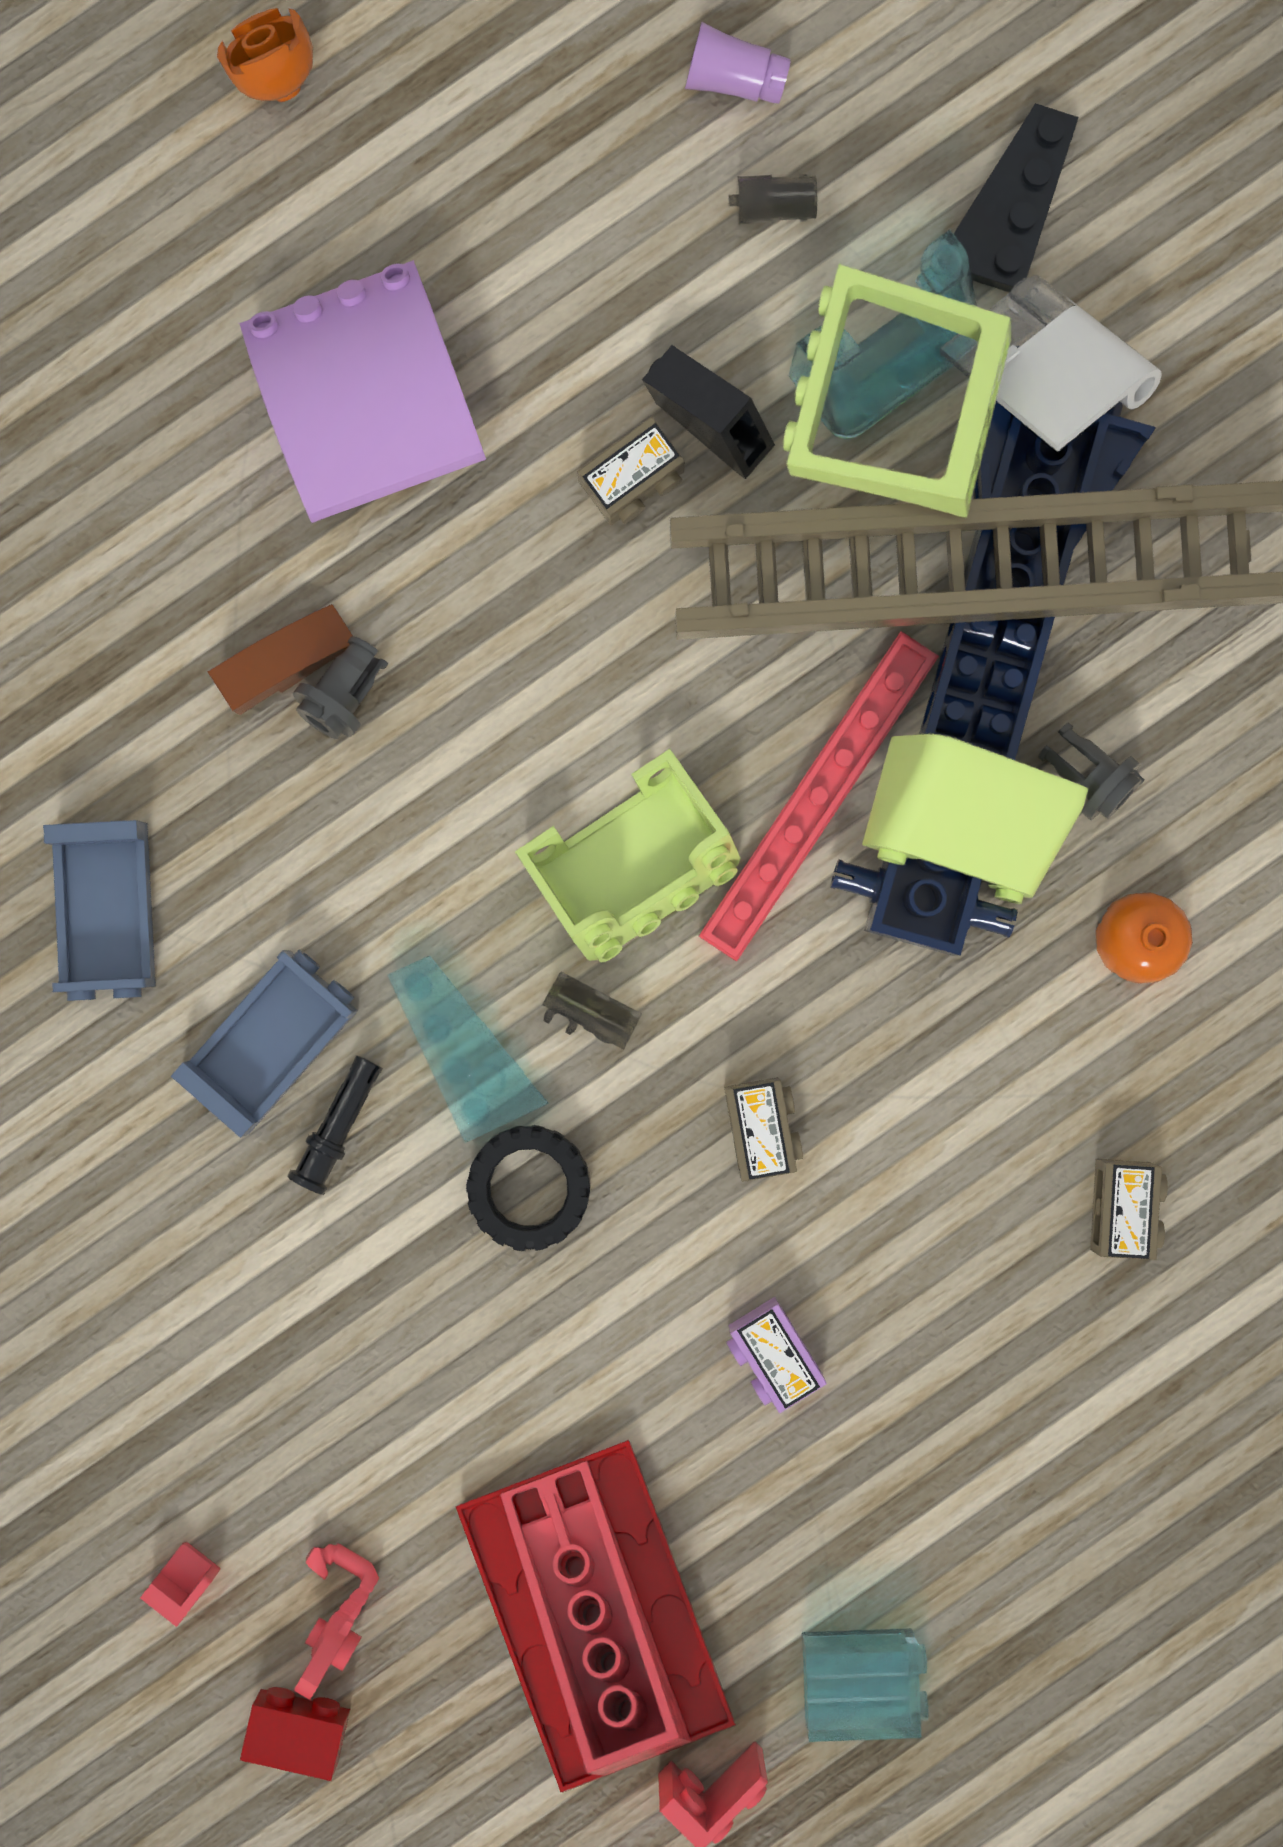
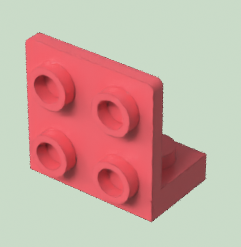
(711, 1814)

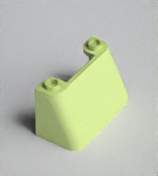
(971, 813)

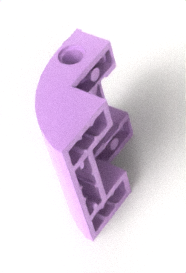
(361, 391)

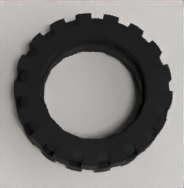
(530, 1236)

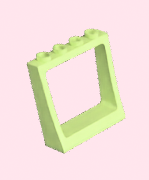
(990, 329)

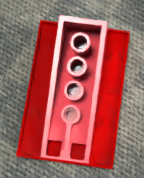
(595, 1616)

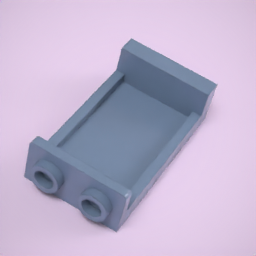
(102, 908)
(267, 1042)

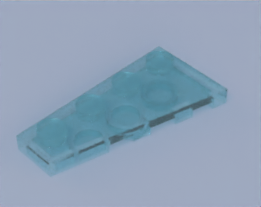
(467, 1061)

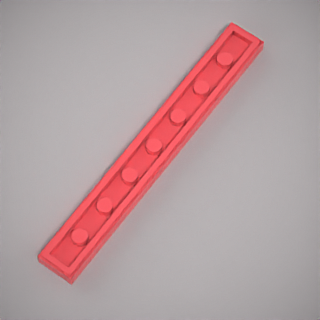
(818, 796)

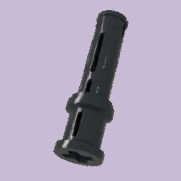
(327, 1143)

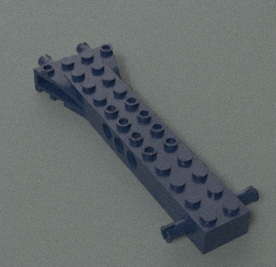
(993, 666)

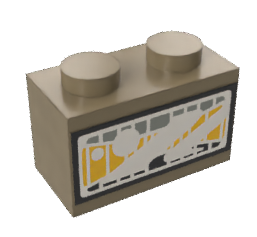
(632, 472)
(762, 1128)
(1127, 1209)

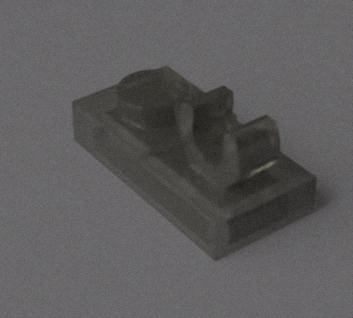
(596, 1012)

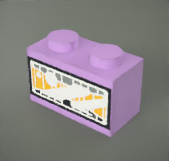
(776, 1356)

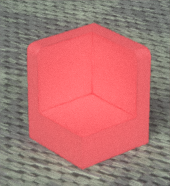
(180, 1583)

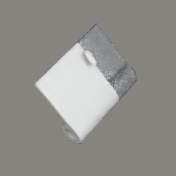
(1059, 364)

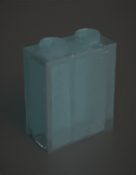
(863, 1685)

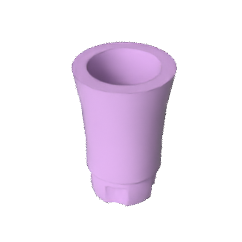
(736, 67)

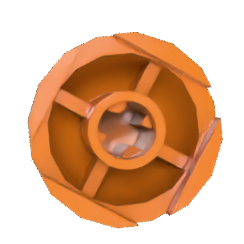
(268, 56)
(1144, 937)

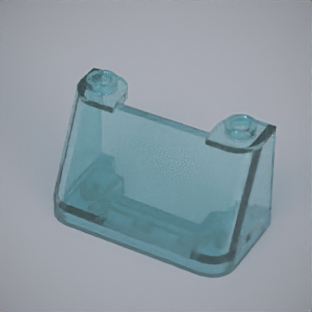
(898, 357)

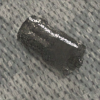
(774, 198)

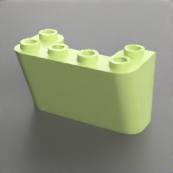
(633, 861)

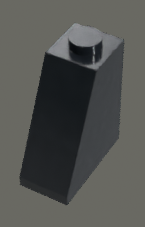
(710, 410)

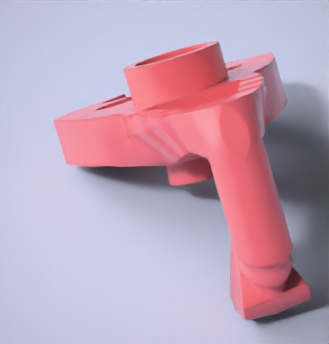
(333, 1640)

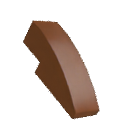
(281, 659)

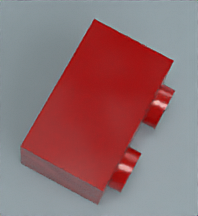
(295, 1733)

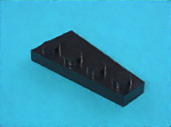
(1014, 202)

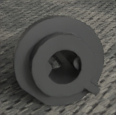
(340, 690)
(1107, 784)

